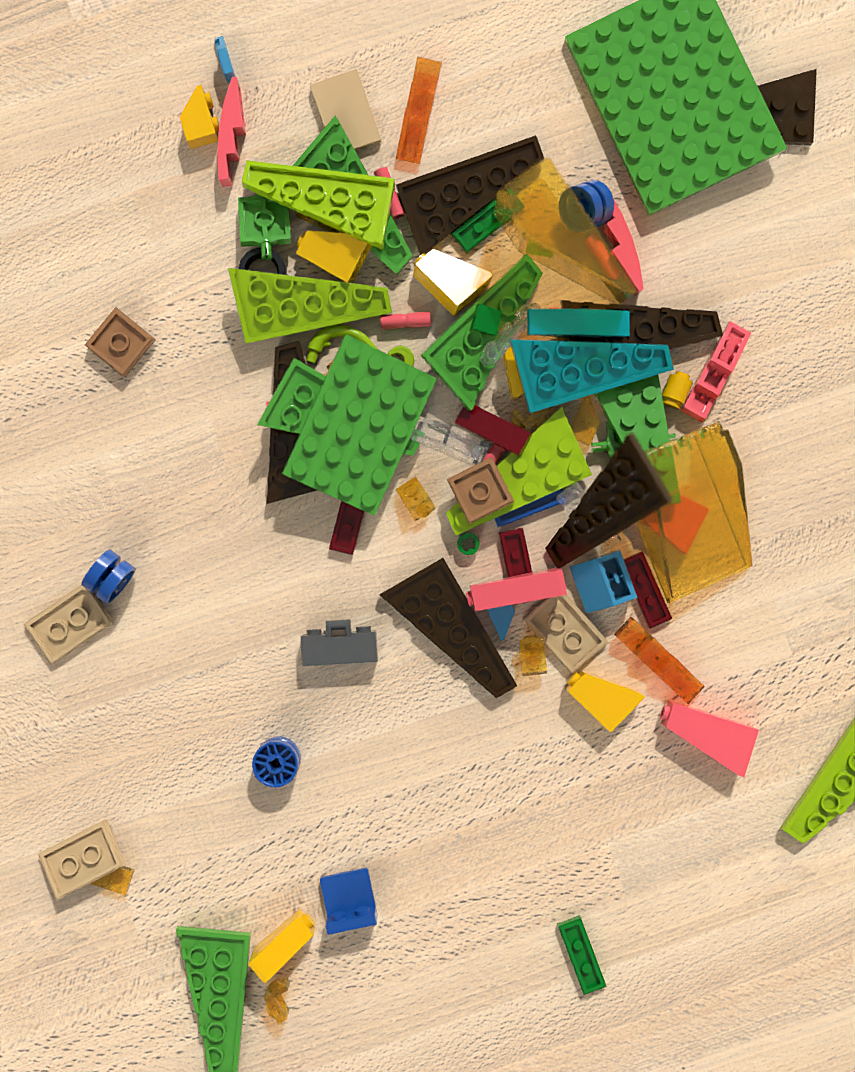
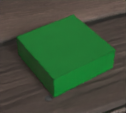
(486, 319)

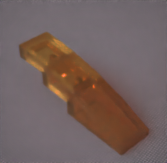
(418, 110)
(659, 660)

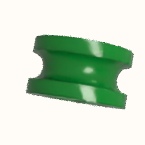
(470, 551)

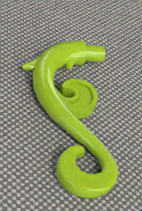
(322, 337)

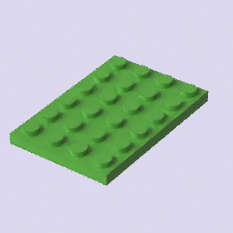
(359, 425)

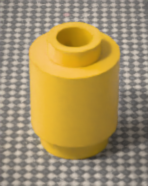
(676, 390)

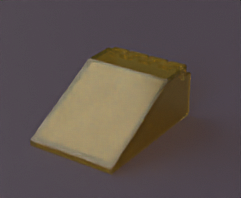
(556, 232)
(706, 525)

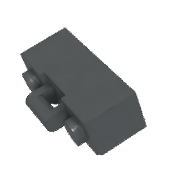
(330, 649)

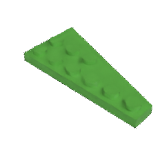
(458, 349)
(295, 398)
(217, 984)

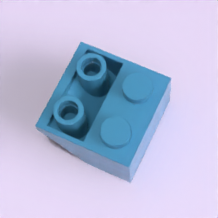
(603, 581)

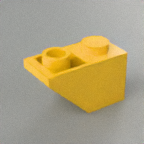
(197, 119)

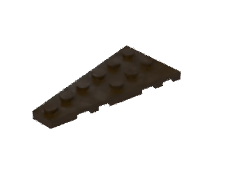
(452, 195)
(614, 501)
(442, 613)

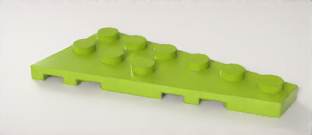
(339, 199)
(288, 304)
(546, 465)
(828, 792)

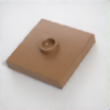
(120, 342)
(480, 490)

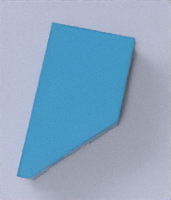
(224, 58)
(501, 619)

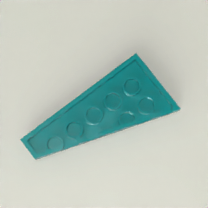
(571, 369)

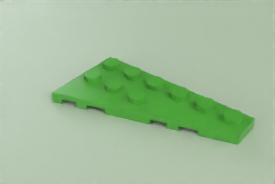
(335, 152)
(637, 409)

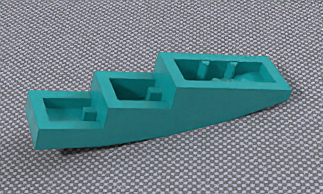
(578, 323)

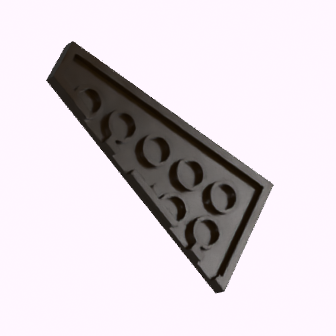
(793, 106)
(657, 325)
(282, 442)

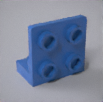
(348, 900)

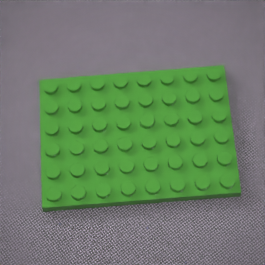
(675, 97)

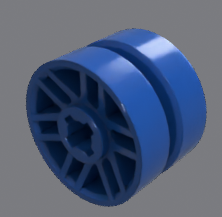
(595, 200)
(108, 576)
(264, 765)

